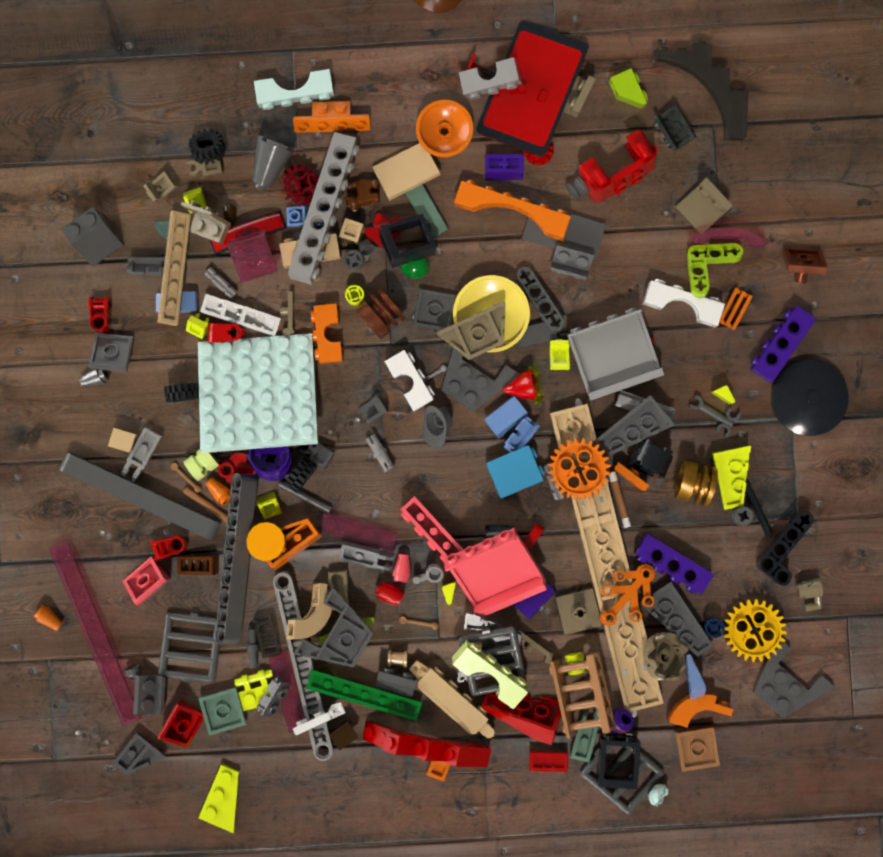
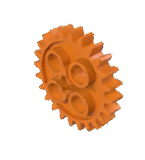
(562, 475)

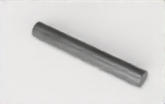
(307, 498)

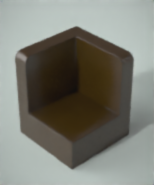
(343, 734)

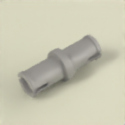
(380, 453)

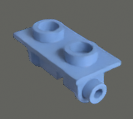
(525, 432)

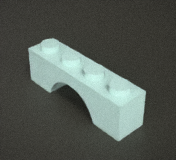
(317, 87)

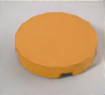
(266, 541)

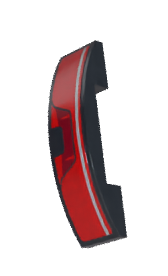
(271, 222)

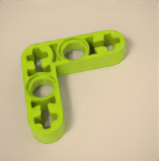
(701, 262)

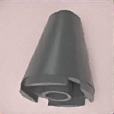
(269, 161)

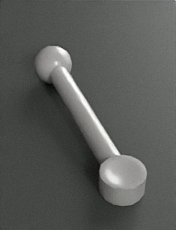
(443, 368)

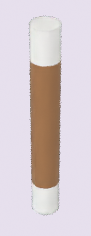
(619, 500)

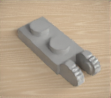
(142, 452)

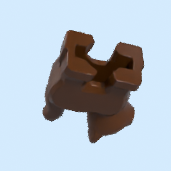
(364, 194)

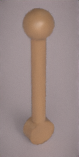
(174, 466)
(403, 620)

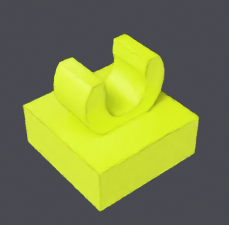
(196, 326)

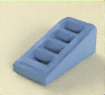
(695, 682)

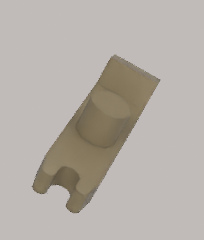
(290, 312)
(533, 644)

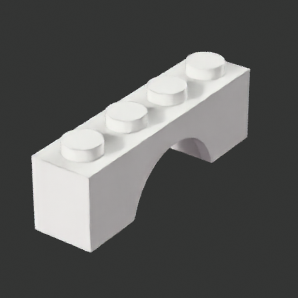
(706, 310)

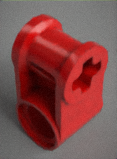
(100, 309)
(222, 332)
(165, 547)

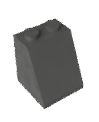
(92, 236)

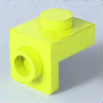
(559, 354)

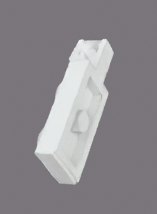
(320, 717)

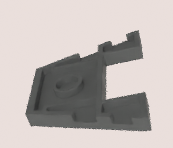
(471, 386)
(476, 622)
(346, 638)
(782, 690)

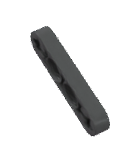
(542, 298)

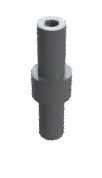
(252, 648)

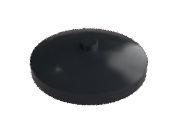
(809, 397)

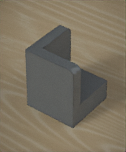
(373, 410)

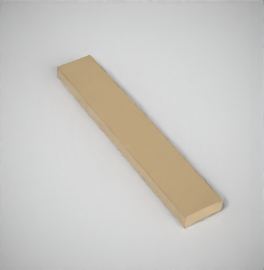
(174, 268)

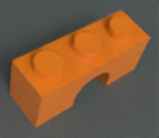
(324, 317)

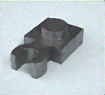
(319, 455)

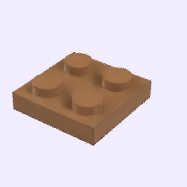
(697, 748)

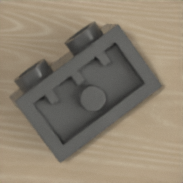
(572, 261)
(149, 694)

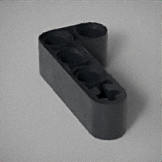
(787, 544)

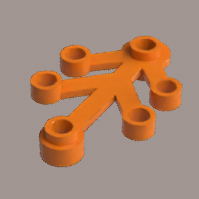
(630, 592)

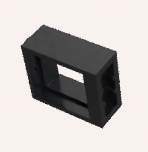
(397, 259)
(616, 781)

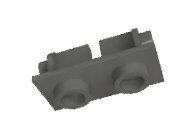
(144, 265)
(269, 705)

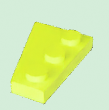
(732, 475)
(222, 799)

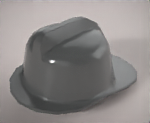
(436, 425)

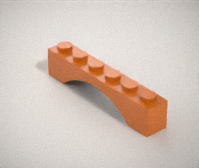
(475, 198)

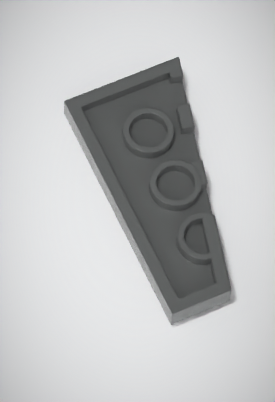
(638, 424)

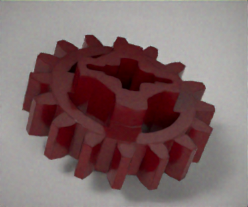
(293, 187)

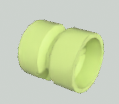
(201, 463)

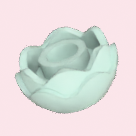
(657, 794)

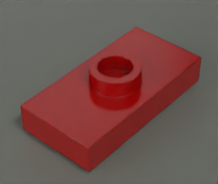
(548, 761)

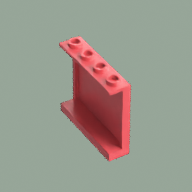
(496, 572)

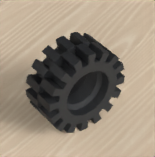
(207, 154)
(181, 392)
(300, 474)

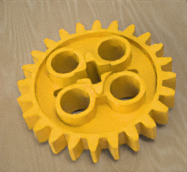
(770, 622)

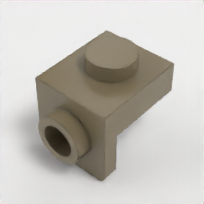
(161, 186)

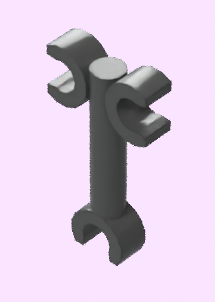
(727, 421)

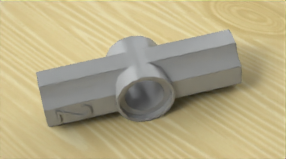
(630, 401)

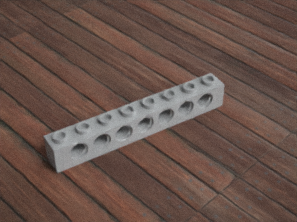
(339, 145)

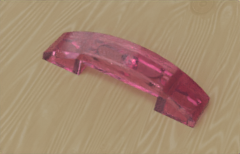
(751, 239)

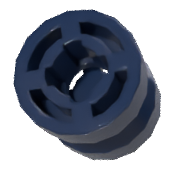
(717, 627)

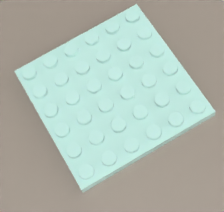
(257, 393)

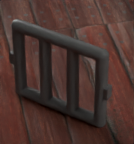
(514, 647)
(165, 653)
(614, 796)

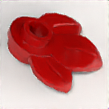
(380, 220)
(237, 465)

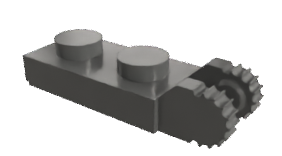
(366, 556)

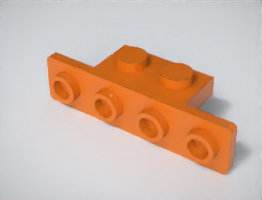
(331, 117)

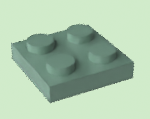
(222, 711)

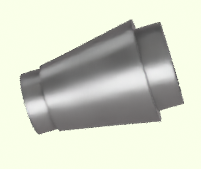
(94, 377)

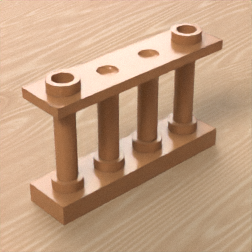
(596, 683)

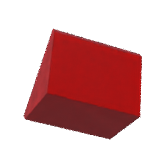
(182, 724)

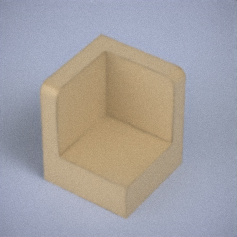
(352, 231)
(122, 439)

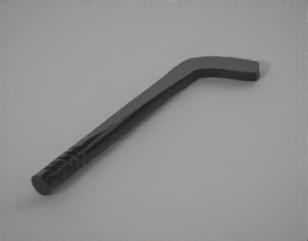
(755, 505)

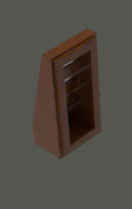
(210, 564)

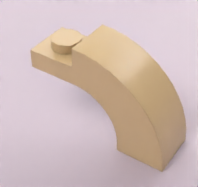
(314, 619)

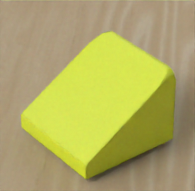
(195, 195)
(724, 394)
(269, 505)
(448, 590)

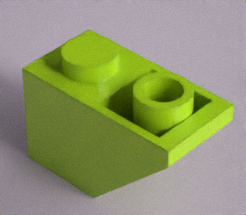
(627, 89)

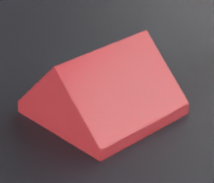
(145, 581)

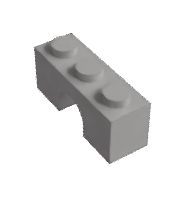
(506, 77)

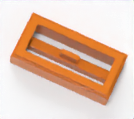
(742, 294)

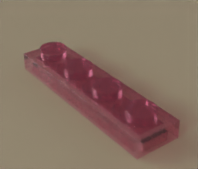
(358, 532)
(291, 703)

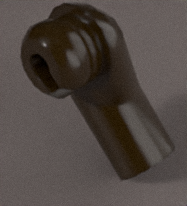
(230, 213)

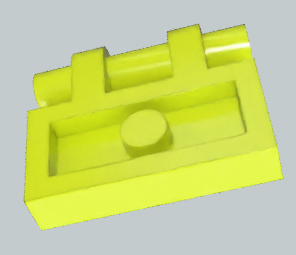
(251, 696)

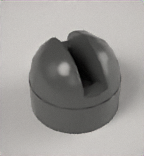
(366, 247)
(132, 670)

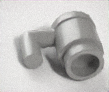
(434, 574)

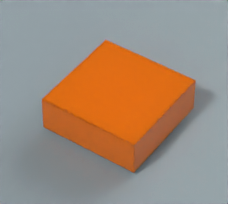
(438, 770)

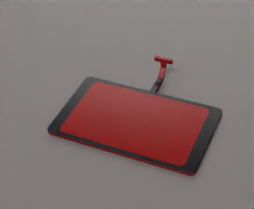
(545, 63)

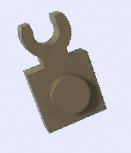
(208, 170)

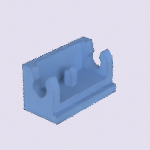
(506, 417)

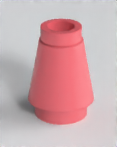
(402, 569)

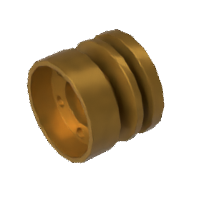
(692, 482)

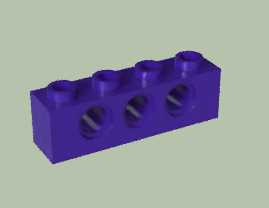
(803, 323)
(696, 584)

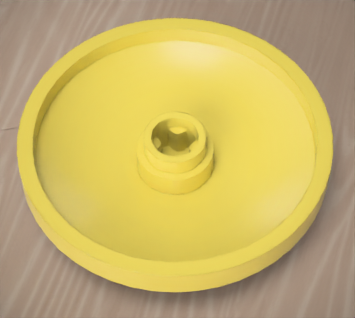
(490, 291)

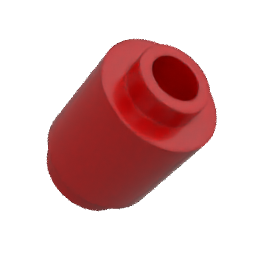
(389, 593)

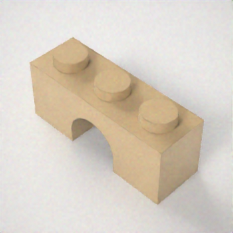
(288, 248)

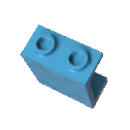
(515, 471)

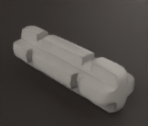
(220, 282)
(557, 496)

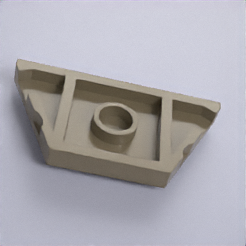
(477, 333)

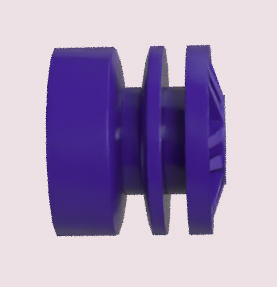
(265, 469)

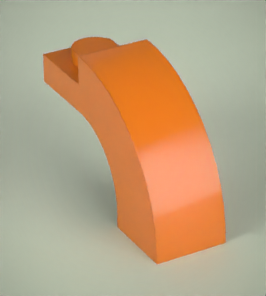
(686, 708)

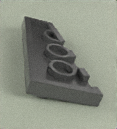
(678, 619)

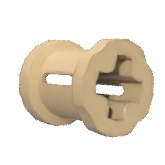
(397, 658)

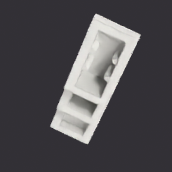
(240, 315)

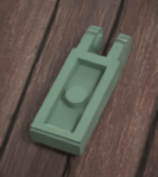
(584, 739)

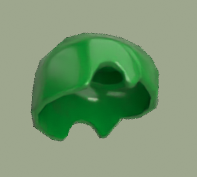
(416, 269)

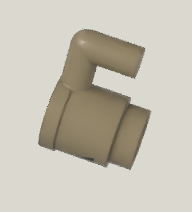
(811, 589)

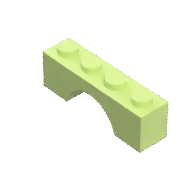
(471, 660)

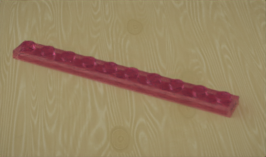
(94, 633)

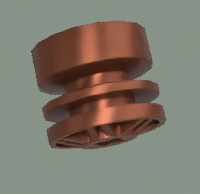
(380, 313)

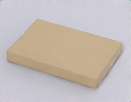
(406, 171)

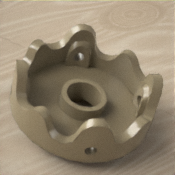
(672, 651)

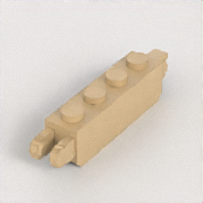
(451, 700)

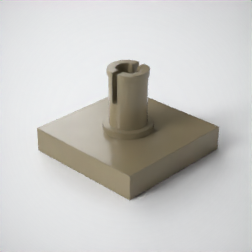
(578, 611)

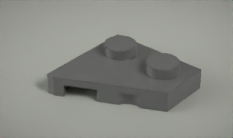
(137, 755)

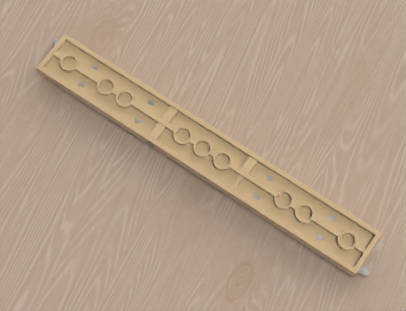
(604, 556)

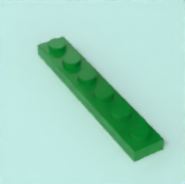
(363, 695)

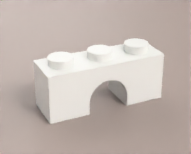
(403, 365)

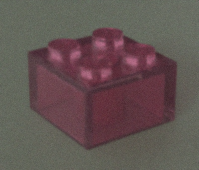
(252, 256)

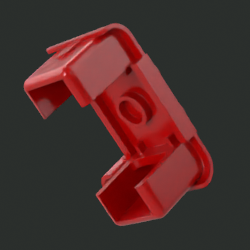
(602, 187)

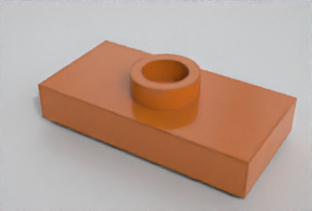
(631, 475)

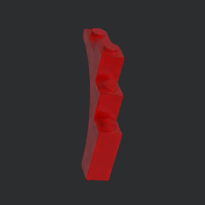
(426, 748)

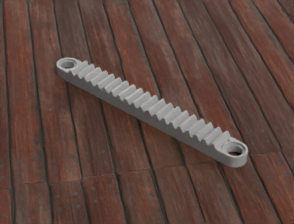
(302, 666)

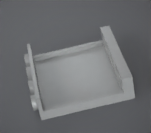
(614, 354)

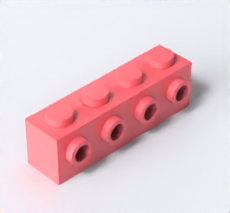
(430, 527)

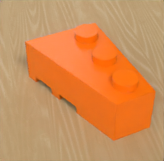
(298, 538)

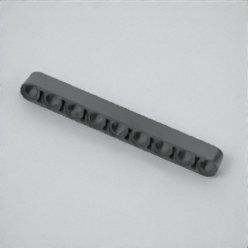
(140, 496)
(235, 559)

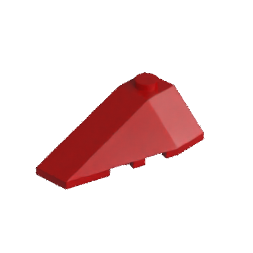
(532, 716)

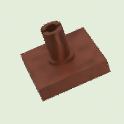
(804, 262)

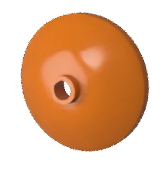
(449, 116)

